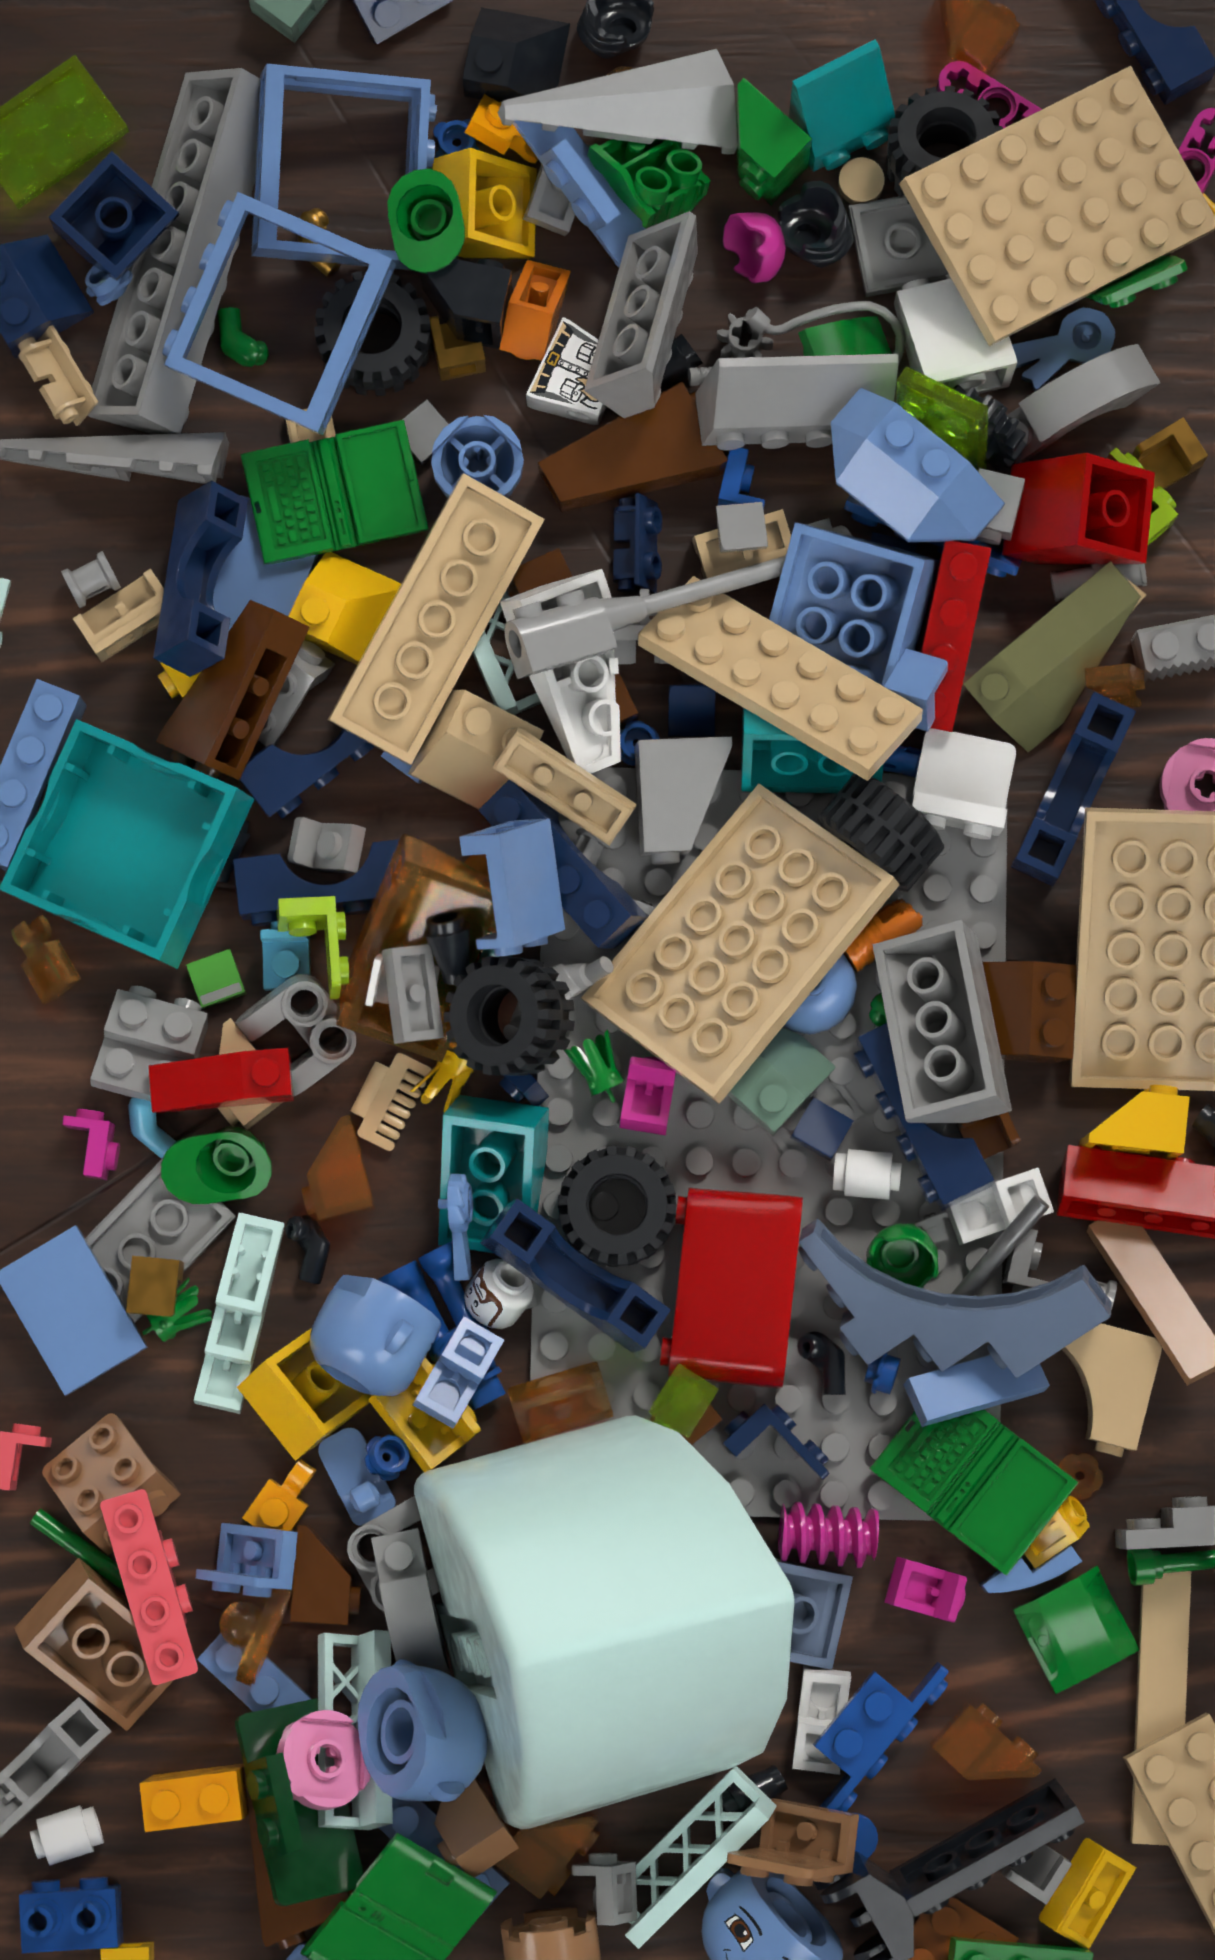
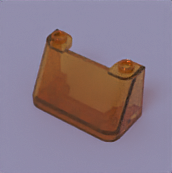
(414, 887)

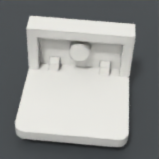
(964, 782)

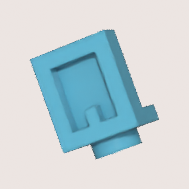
(283, 956)

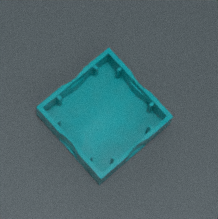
(127, 844)

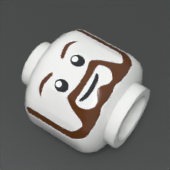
(498, 1294)

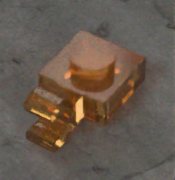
(1117, 682)
(47, 962)

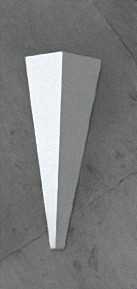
(670, 100)
(174, 456)

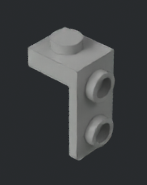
(306, 672)

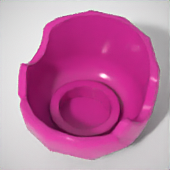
(757, 243)

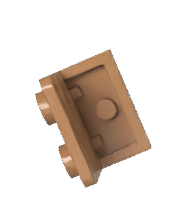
(103, 1466)
(802, 1844)

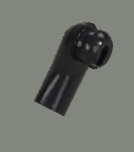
(314, 1244)
(828, 1358)

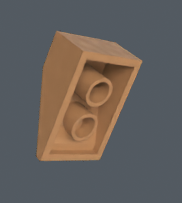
(91, 1643)

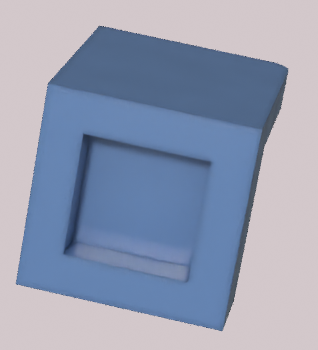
(917, 680)

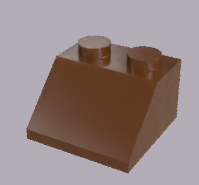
(1033, 1009)

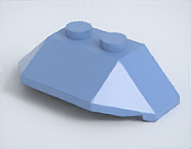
(908, 473)

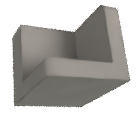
(1040, 1873)

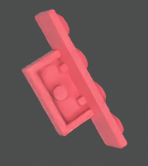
(150, 1586)

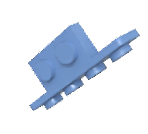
(589, 193)

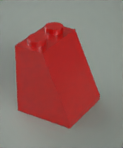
(1082, 511)

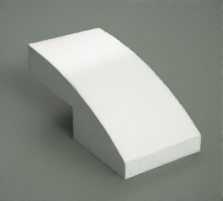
(996, 1206)
(821, 1699)

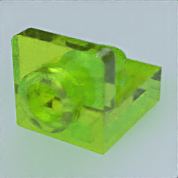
(682, 1401)

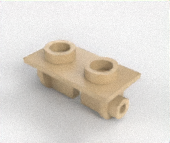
(68, 392)

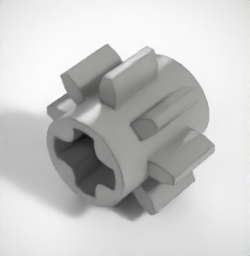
(733, 335)

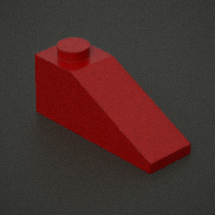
(222, 1081)

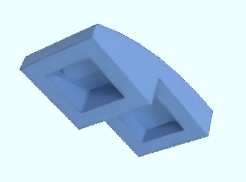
(458, 1372)
(1022, 1577)

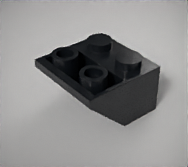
(471, 298)

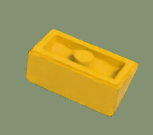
(1087, 1893)

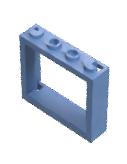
(273, 82)
(349, 340)

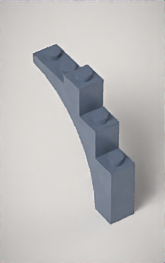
(947, 1327)

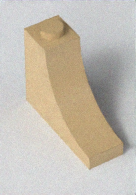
(1117, 1381)

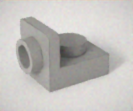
(326, 846)
(1020, 1260)
(615, 1887)

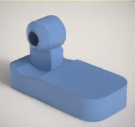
(360, 1491)

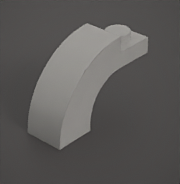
(409, 1600)
(48, 1761)

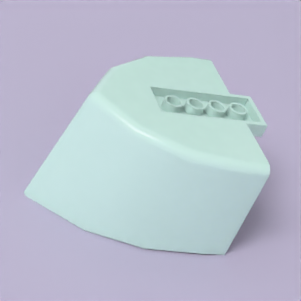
(606, 1615)

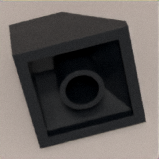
(513, 55)

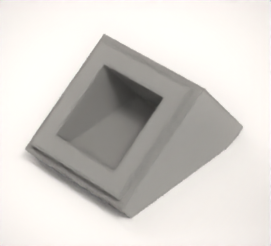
(741, 527)

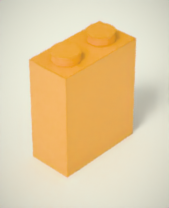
(194, 1798)

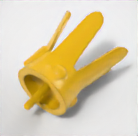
(448, 1069)

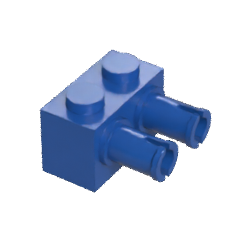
(71, 1916)

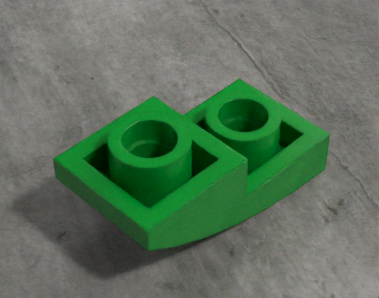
(845, 337)

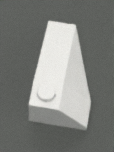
(580, 694)

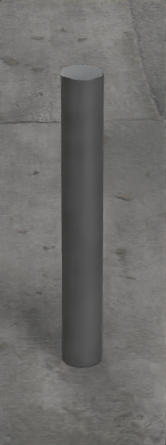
(1002, 1247)

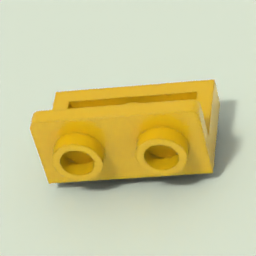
(426, 1437)

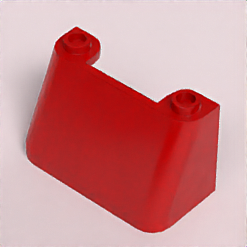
(735, 1286)

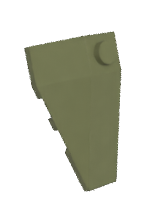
(1043, 671)

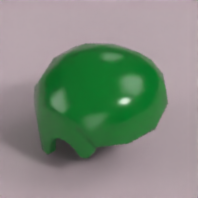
(904, 1254)

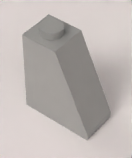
(674, 792)

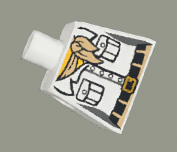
(563, 377)

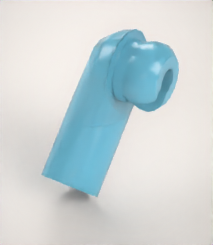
(145, 1128)

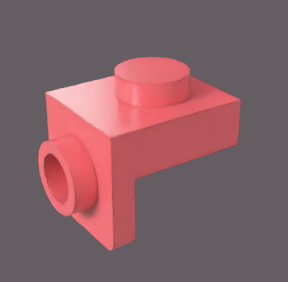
(11, 1451)

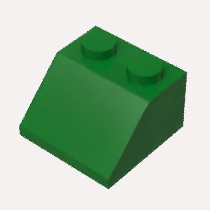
(769, 147)

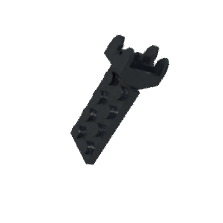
(948, 1868)

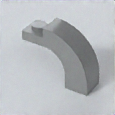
(1083, 394)

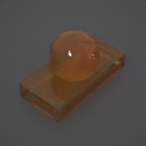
(250, 1628)

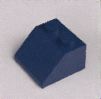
(112, 217)
(36, 291)

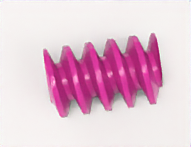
(828, 1534)

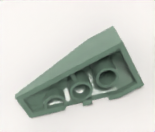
(781, 1080)

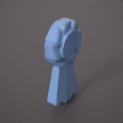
(1080, 339)
(460, 1214)

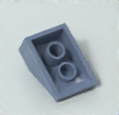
(818, 1612)

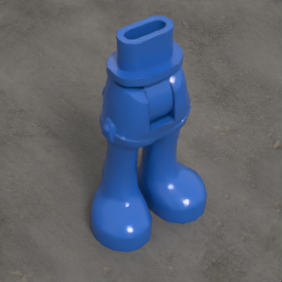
(440, 1268)

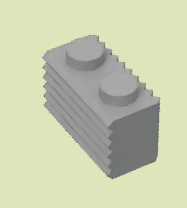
(1175, 647)

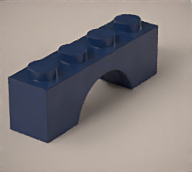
(1171, 57)
(204, 534)
(279, 777)
(1073, 788)
(267, 879)
(586, 893)
(949, 1166)
(547, 1259)

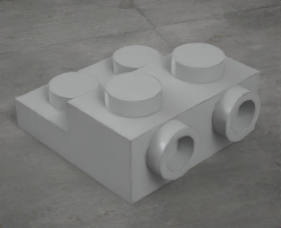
(145, 1034)
(1183, 1525)

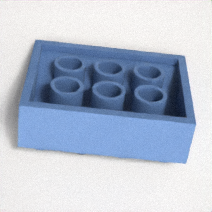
(854, 598)

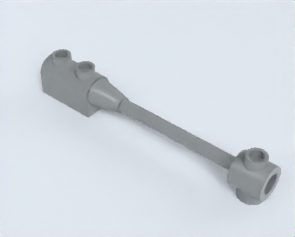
(585, 627)

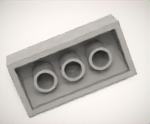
(643, 316)
(785, 397)
(942, 1026)

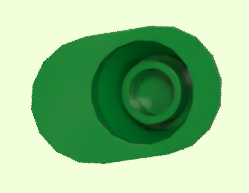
(426, 220)
(216, 1166)

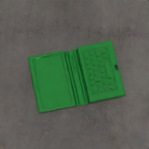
(334, 492)
(976, 1483)
(402, 1909)

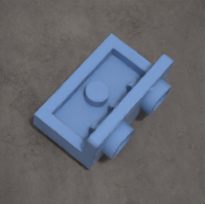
(252, 1558)

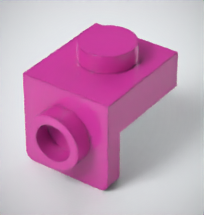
(647, 1096)
(101, 1151)
(926, 1590)

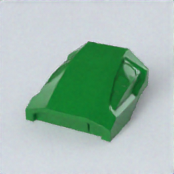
(652, 178)
(1076, 1630)

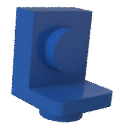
(737, 478)

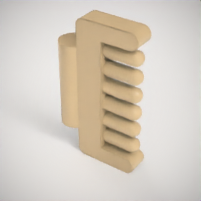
(377, 1098)

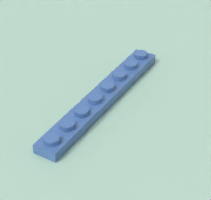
(275, 1689)

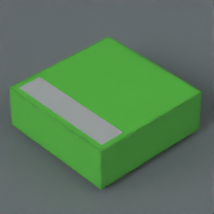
(216, 979)

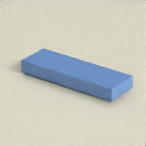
(969, 1389)

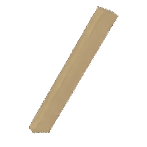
(1160, 1679)

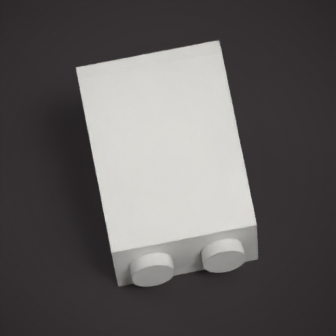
(946, 340)

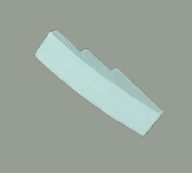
(239, 1312)

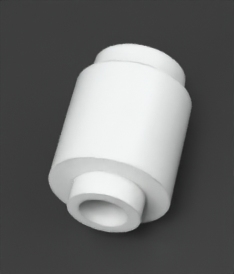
(866, 1174)
(67, 1834)

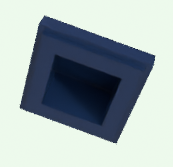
(691, 711)
(821, 1129)

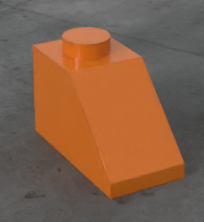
(534, 310)

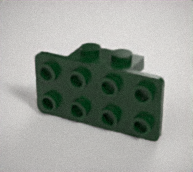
(299, 1856)

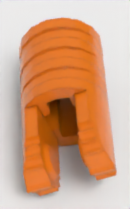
(888, 923)

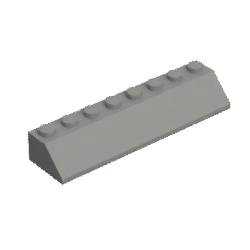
(201, 167)

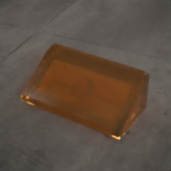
(560, 1402)

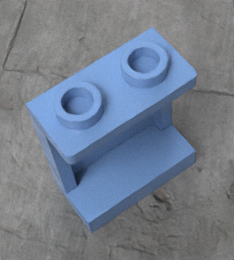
(521, 883)

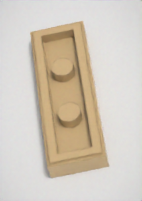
(564, 786)

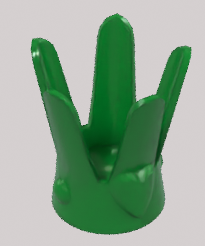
(598, 1066)
(167, 1327)

